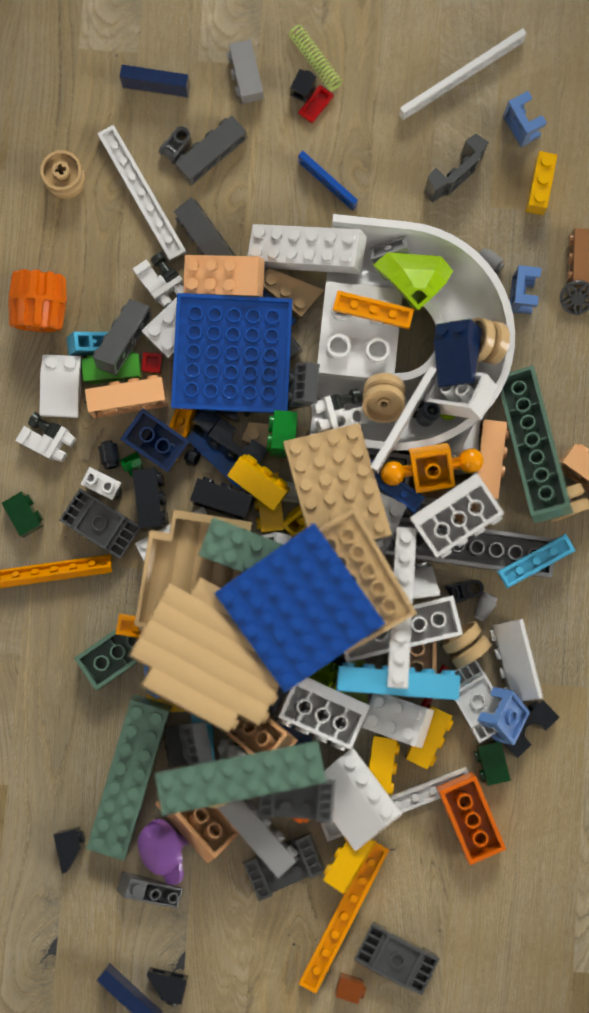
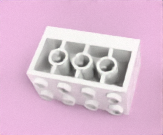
(443, 512)
(333, 706)

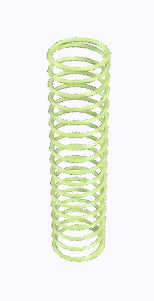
(292, 37)

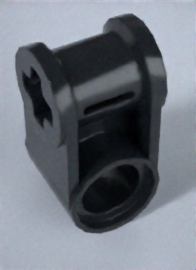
(462, 590)

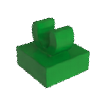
(130, 462)

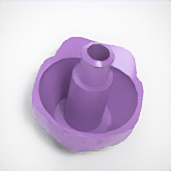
(161, 850)

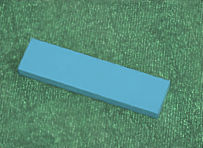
(536, 561)

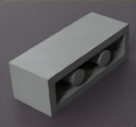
(245, 71)

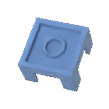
(518, 123)
(522, 278)
(508, 717)

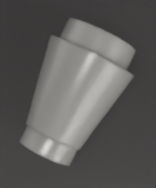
(485, 605)

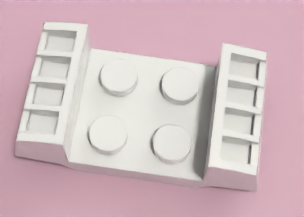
(476, 698)

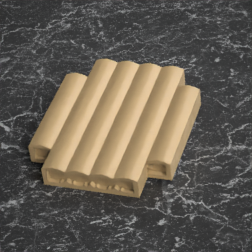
(174, 560)
(203, 659)

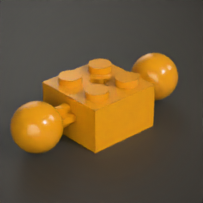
(443, 465)

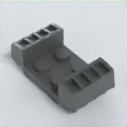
(472, 152)
(303, 385)
(99, 523)
(187, 744)
(305, 803)
(266, 882)
(397, 959)

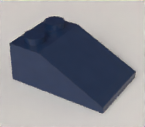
(457, 352)
(154, 440)

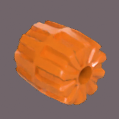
(37, 300)

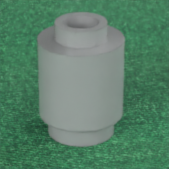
(493, 259)

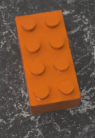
(471, 818)

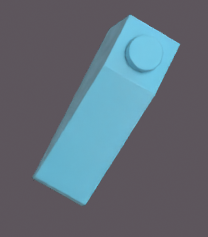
(84, 343)

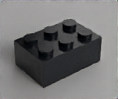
(222, 498)
(150, 499)

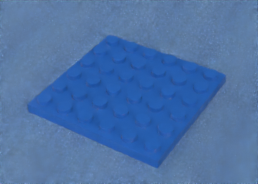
(231, 353)
(299, 607)

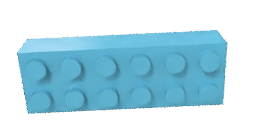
(420, 684)

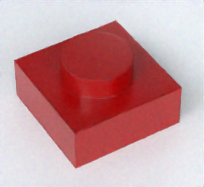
(152, 362)

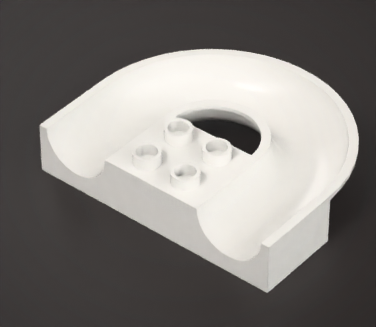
(359, 348)

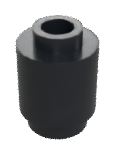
(428, 414)
(109, 454)

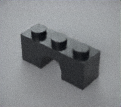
(221, 440)
(540, 714)

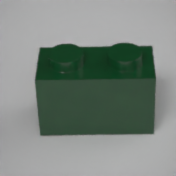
(22, 514)
(492, 763)

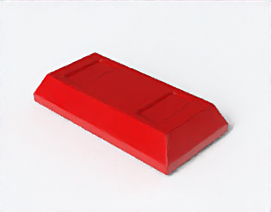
(316, 104)

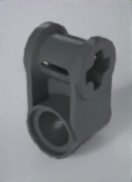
(172, 147)

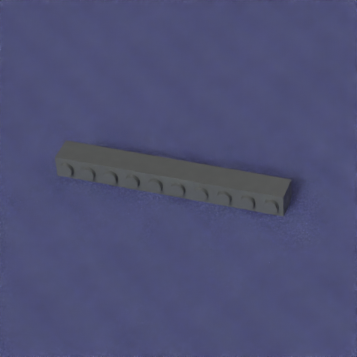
(211, 241)

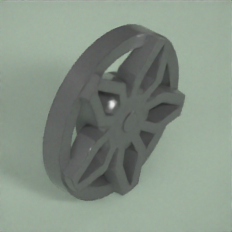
(577, 297)

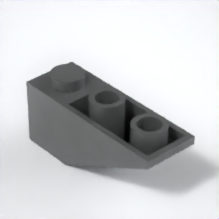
(148, 890)

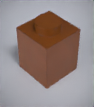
(350, 988)

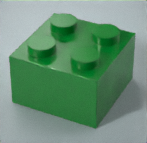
(283, 428)

